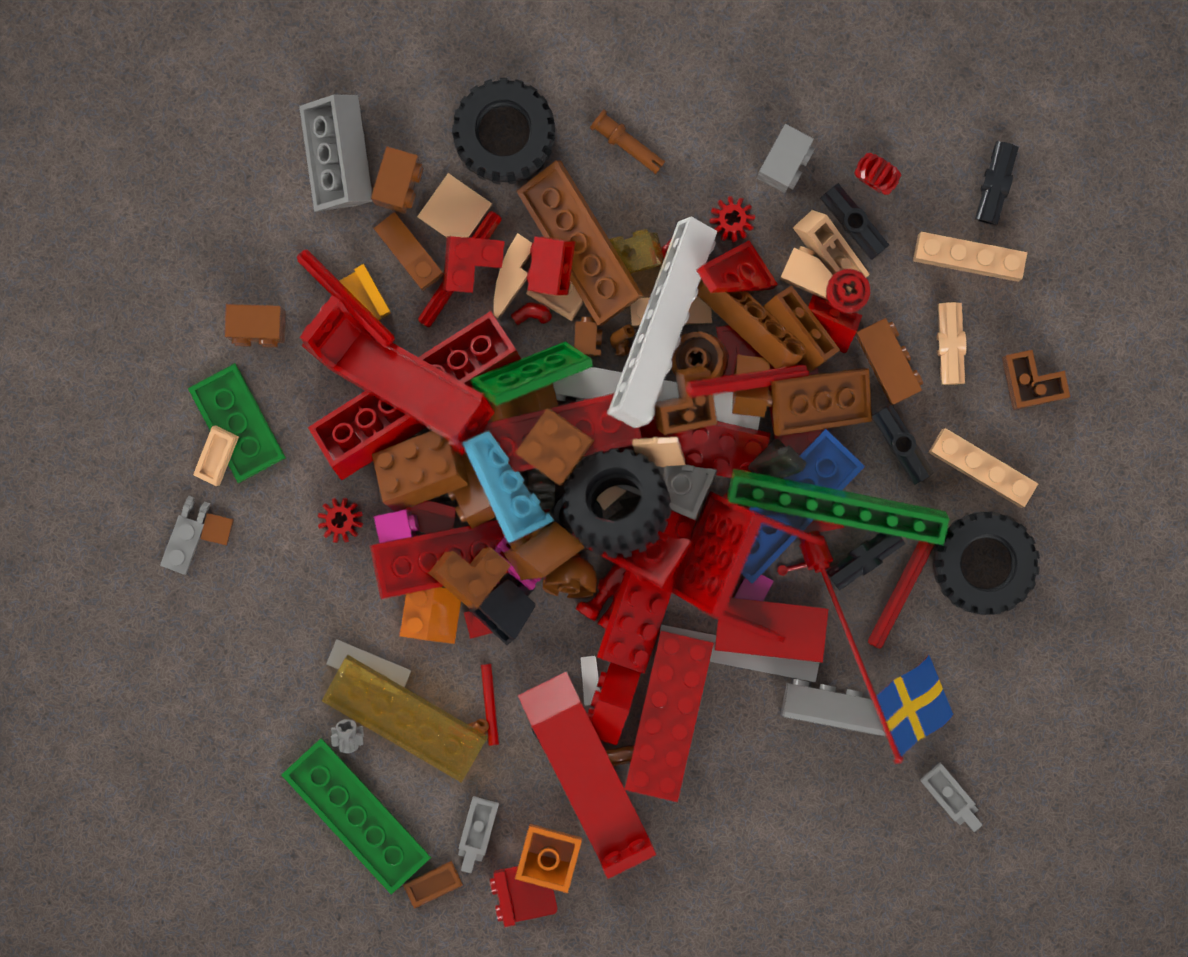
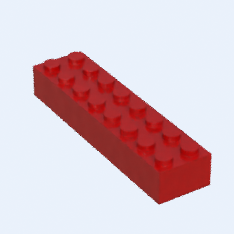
(371, 425)

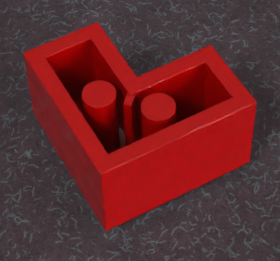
(463, 256)
(613, 701)

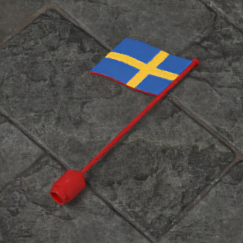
(906, 706)

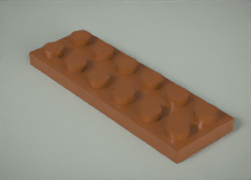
(596, 266)

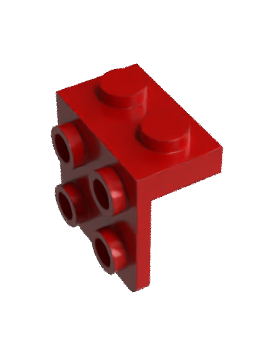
(519, 898)

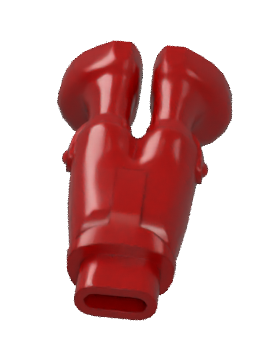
(607, 587)

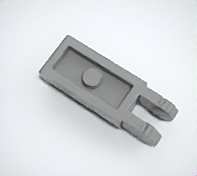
(184, 538)

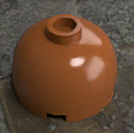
(572, 577)

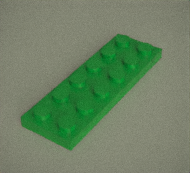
(356, 816)

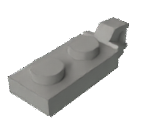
(951, 796)
(477, 831)

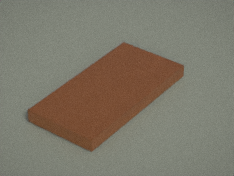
(821, 401)

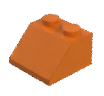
(431, 615)
(548, 858)

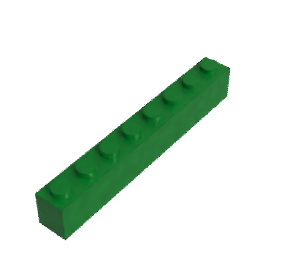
(838, 506)

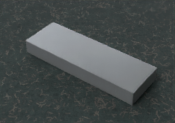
(387, 668)

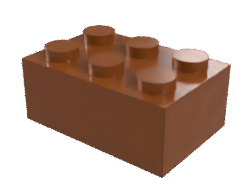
(418, 471)

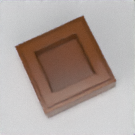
(217, 529)

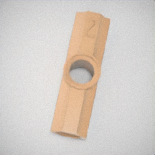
(951, 343)

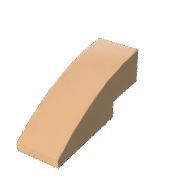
(511, 275)

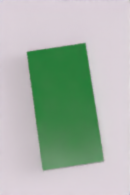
(531, 373)
(229, 404)

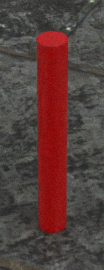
(489, 702)

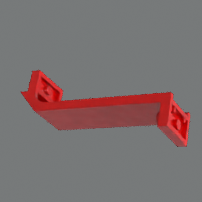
(396, 376)
(587, 775)

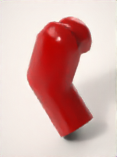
(532, 310)

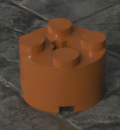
(713, 351)

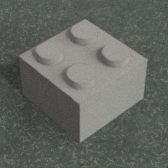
(785, 158)

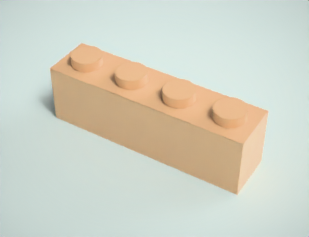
(970, 256)
(983, 468)

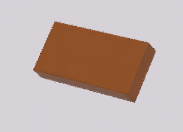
(433, 884)

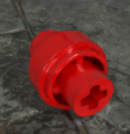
(859, 293)

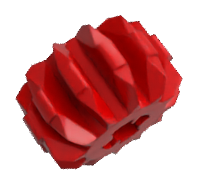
(877, 173)
(736, 227)
(332, 515)

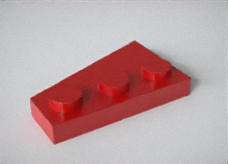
(737, 271)

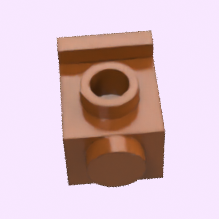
(587, 337)

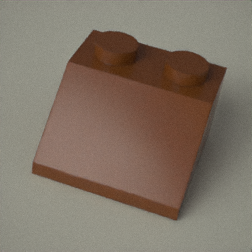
(542, 551)

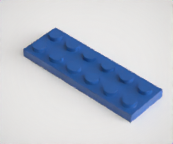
(826, 466)

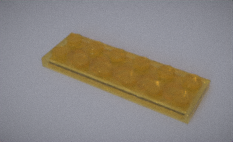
(404, 718)

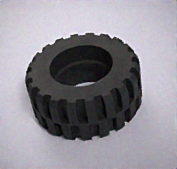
(502, 94)
(605, 472)
(1023, 563)

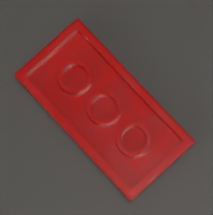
(800, 625)

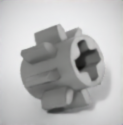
(347, 736)

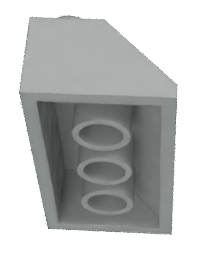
(336, 152)
(831, 708)

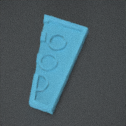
(508, 496)

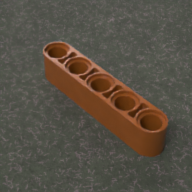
(755, 326)

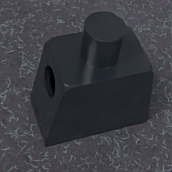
(506, 610)

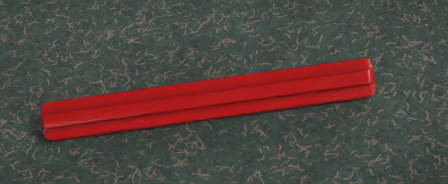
(441, 296)
(350, 302)
(743, 381)
(900, 593)

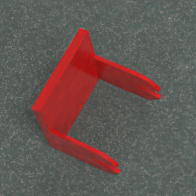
(718, 555)

